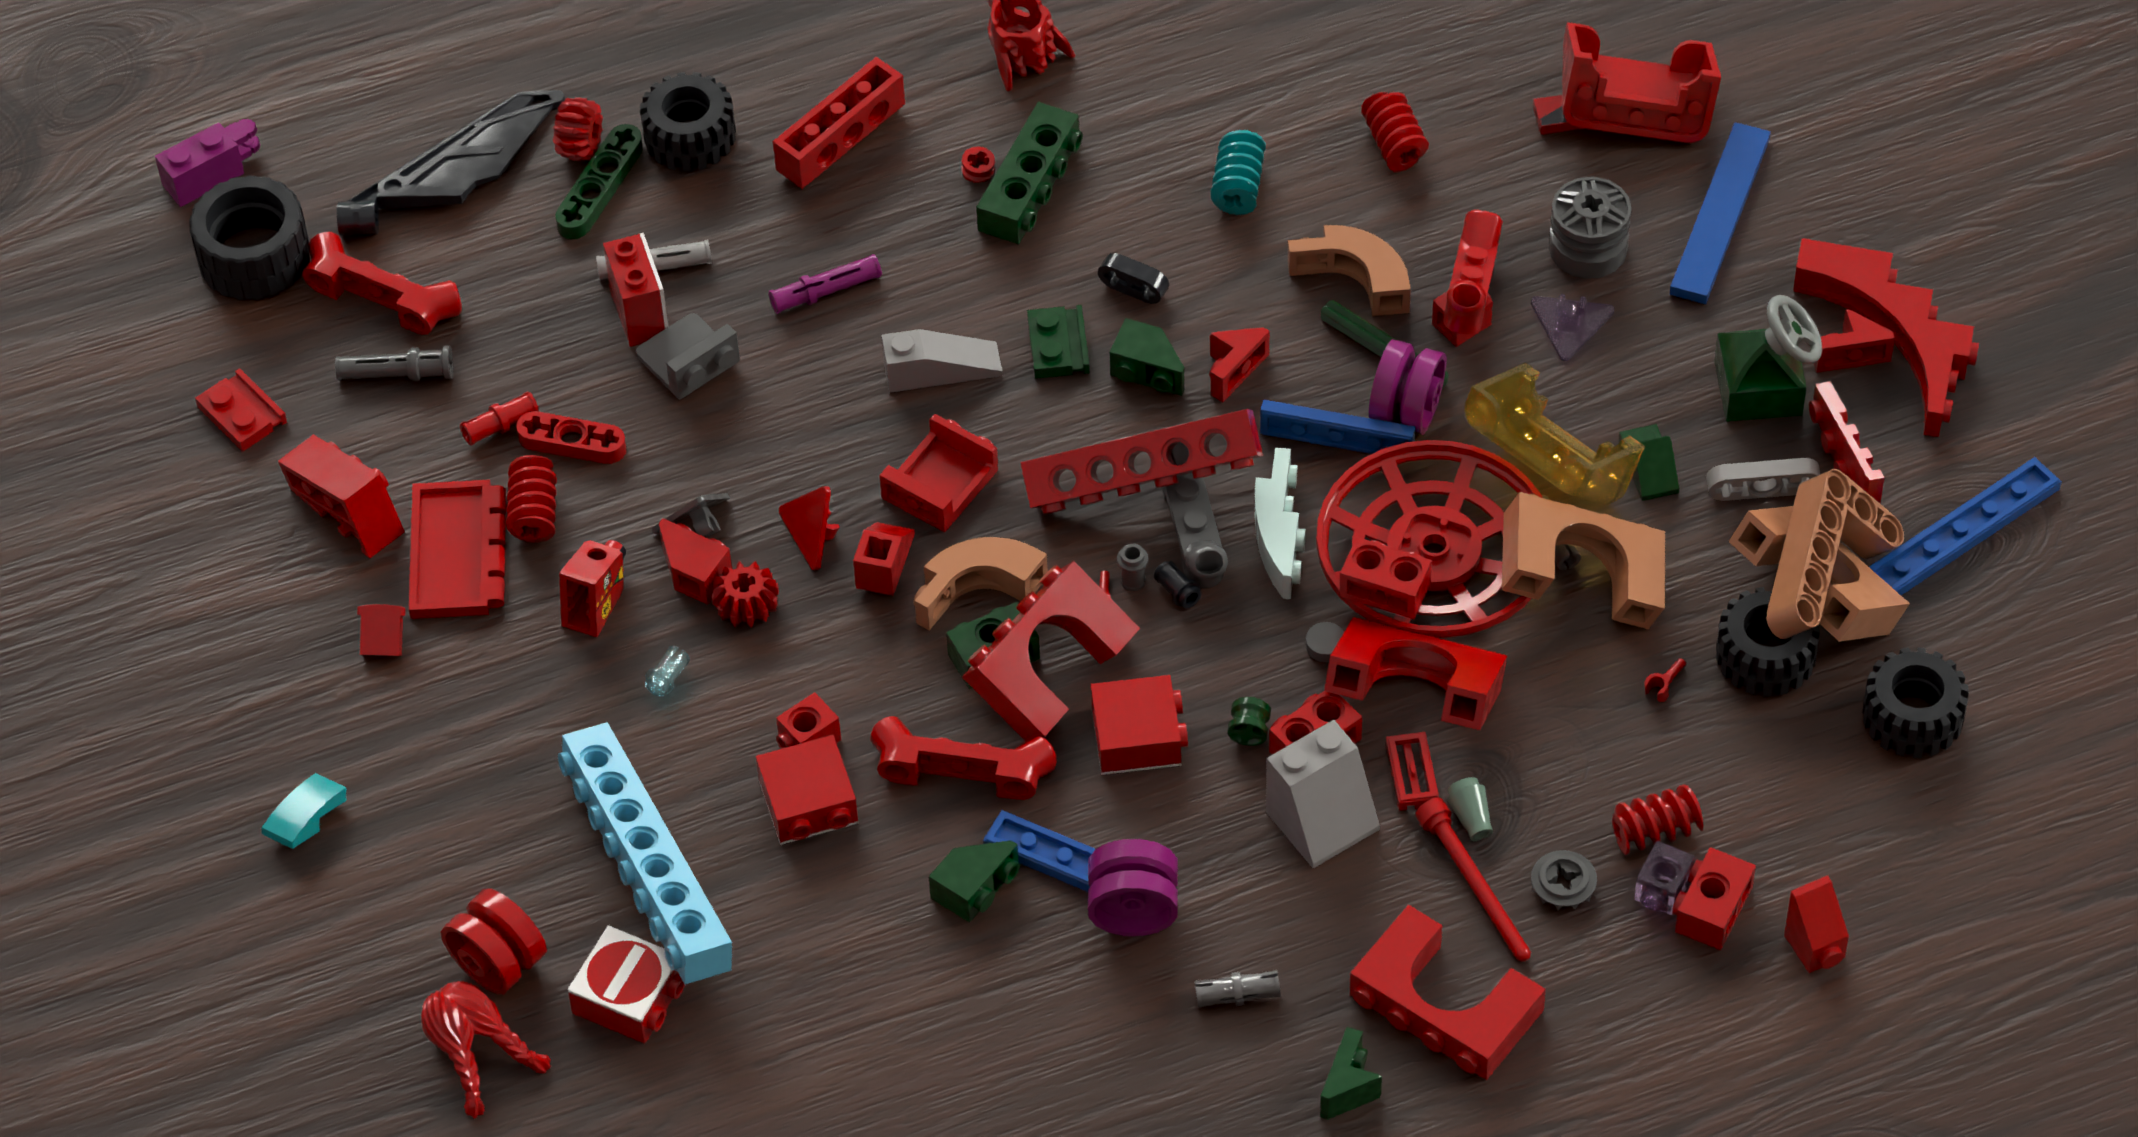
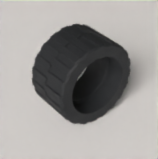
(241, 206)

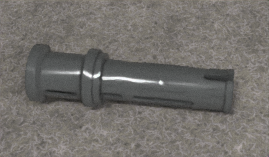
(412, 364)

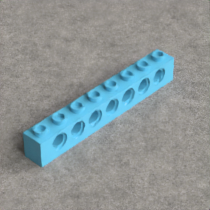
(645, 854)

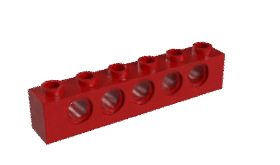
(1043, 473)

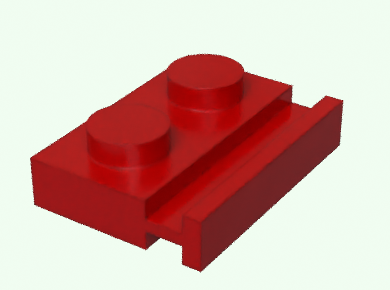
(241, 410)

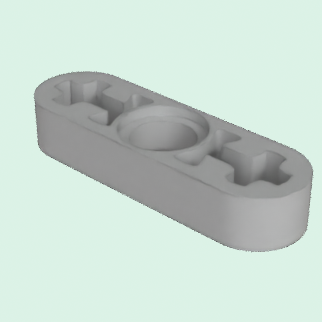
(1740, 481)

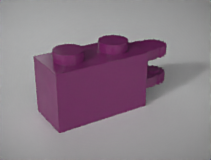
(206, 159)

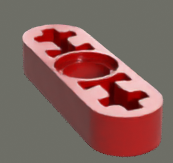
(583, 449)

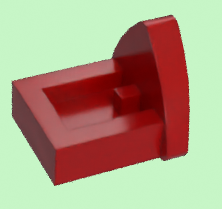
(381, 629)

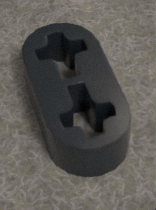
(1133, 278)

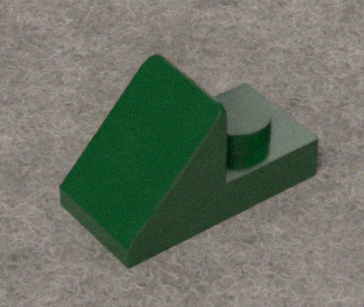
(1656, 469)
(1347, 1082)

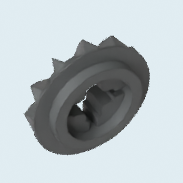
(1571, 866)

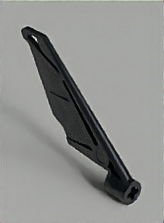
(454, 165)

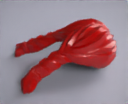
(450, 1023)

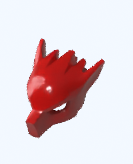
(1023, 37)

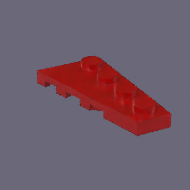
(1843, 440)

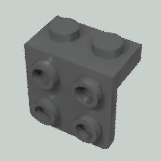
(689, 354)

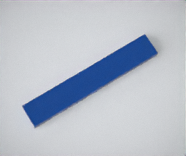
(1720, 213)
(1967, 526)

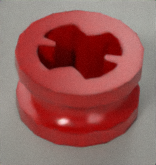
(971, 158)

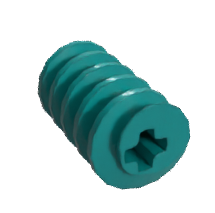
(1238, 172)

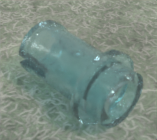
(662, 677)

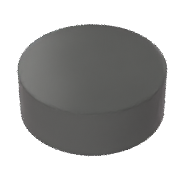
(1322, 640)

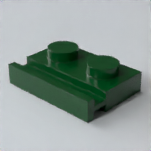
(1058, 341)

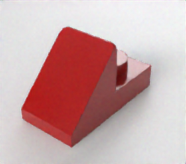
(1859, 345)
(1236, 357)

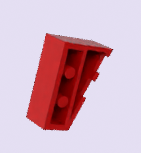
(345, 490)

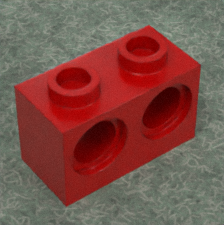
(1393, 583)
(1311, 717)

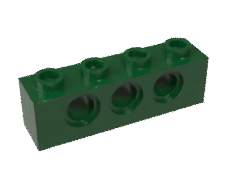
(1029, 173)

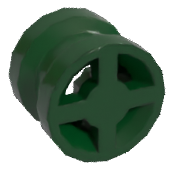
(1249, 721)

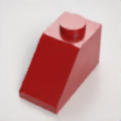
(1816, 925)

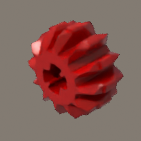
(577, 128)
(745, 594)

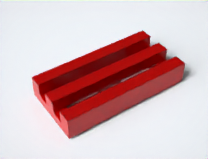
(1417, 797)

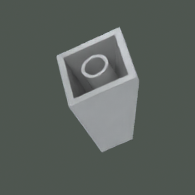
(1320, 794)

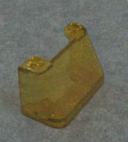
(1511, 416)

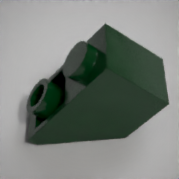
(1146, 357)
(972, 876)

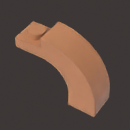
(1360, 257)
(975, 565)

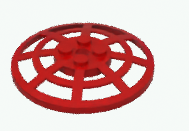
(1429, 525)

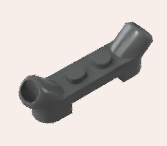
(1195, 526)

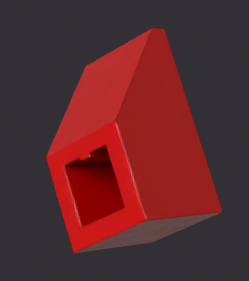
(881, 557)
(693, 560)

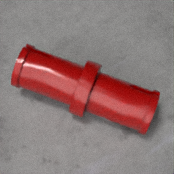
(497, 418)

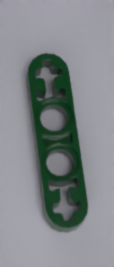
(603, 182)

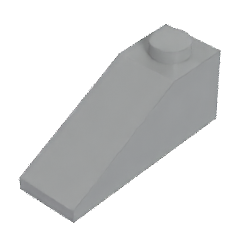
(935, 358)

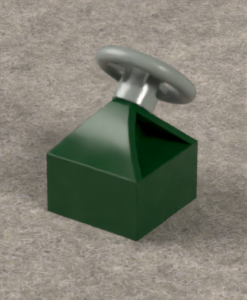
(1763, 368)

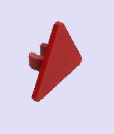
(808, 525)

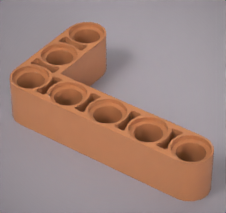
(1823, 514)

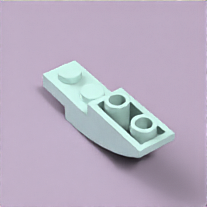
(1278, 525)

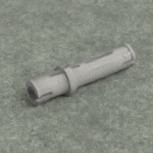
(670, 257)

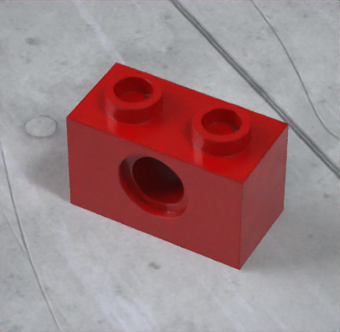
(1708, 918)

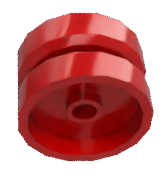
(493, 941)

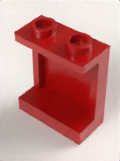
(941, 474)

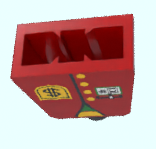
(591, 586)

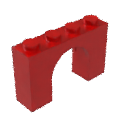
(1377, 650)
(1004, 670)
(1471, 1037)

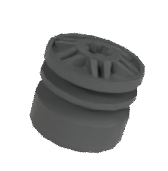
(1589, 227)

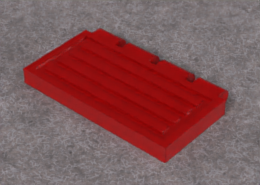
(457, 549)

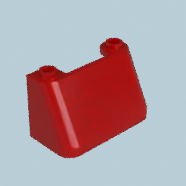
(1638, 95)

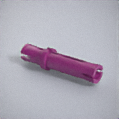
(823, 284)

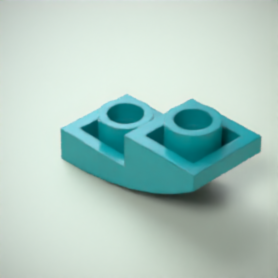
(300, 812)

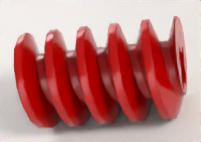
(1395, 129)
(531, 498)
(1656, 816)

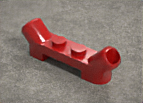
(1472, 272)
(417, 306)
(1012, 770)

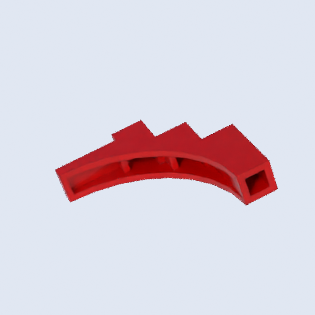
(1867, 285)

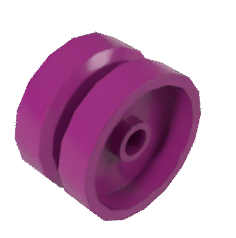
(1407, 385)
(1133, 887)

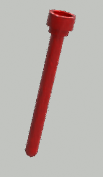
(1436, 818)

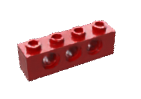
(839, 122)

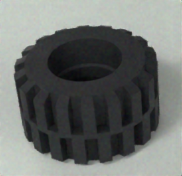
(682, 100)
(1757, 665)
(1920, 677)

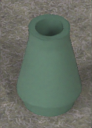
(1471, 807)

